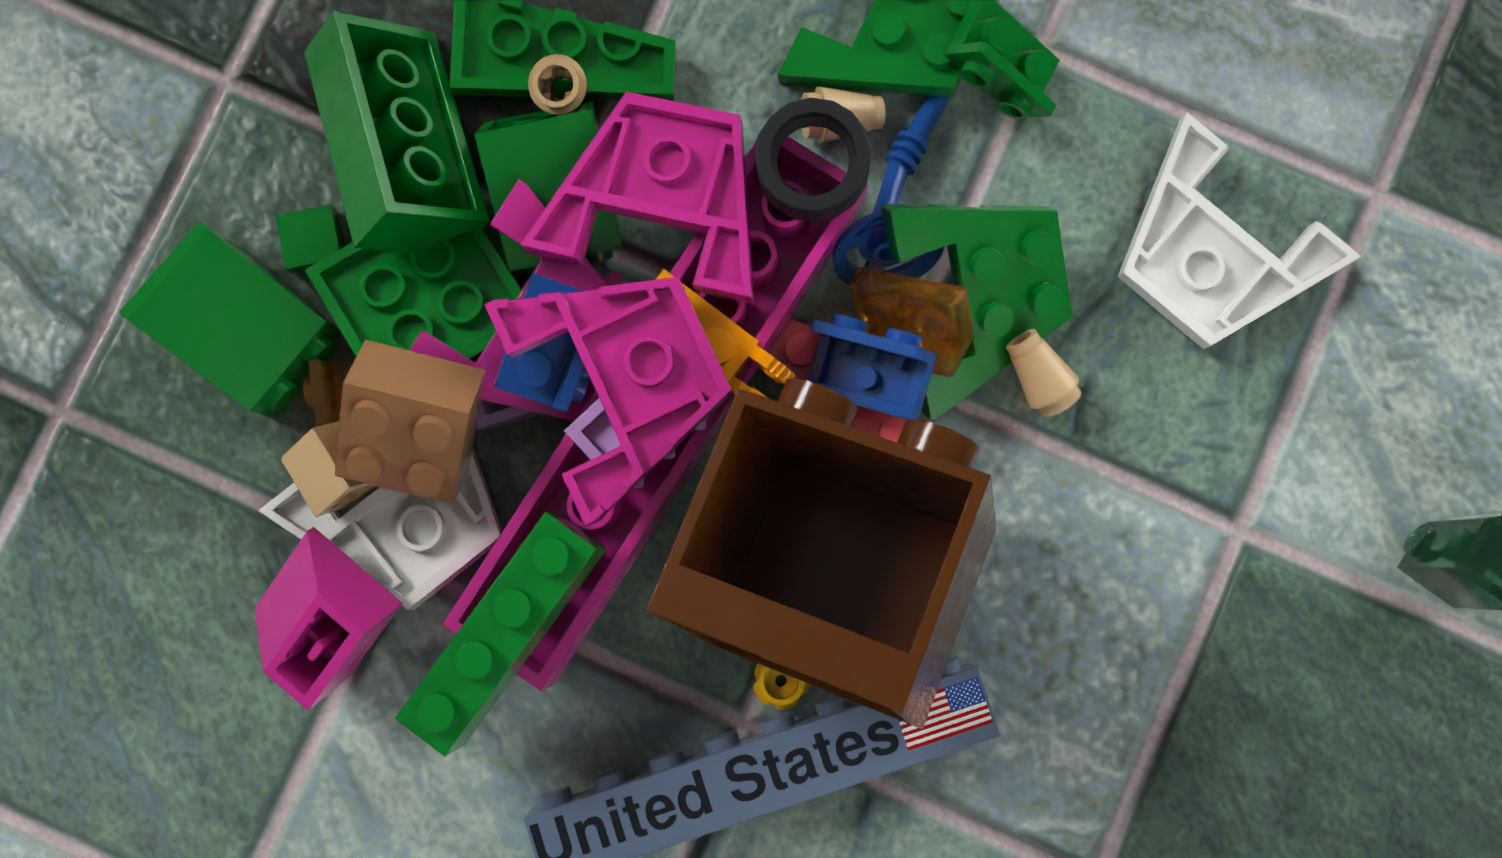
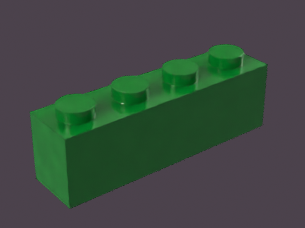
(501, 633)

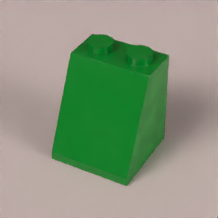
(542, 153)
(232, 321)

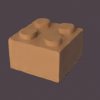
(408, 421)

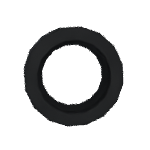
(818, 114)

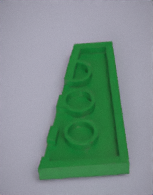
(503, 40)

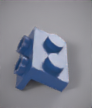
(870, 369)

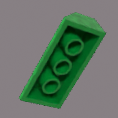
(393, 134)

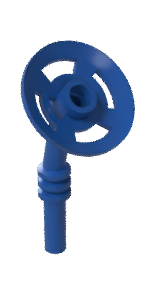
(869, 231)

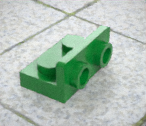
(1003, 60)

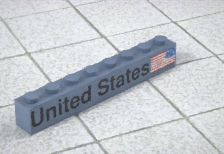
(756, 773)

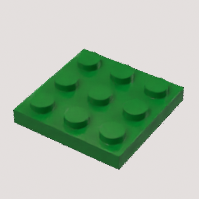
(430, 289)

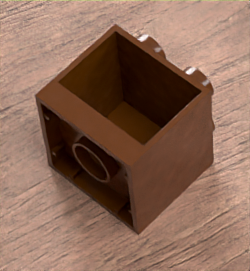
(832, 548)

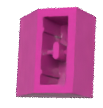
(319, 619)

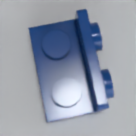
(550, 371)

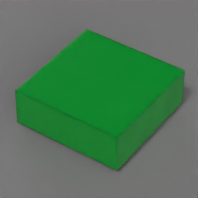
(308, 236)

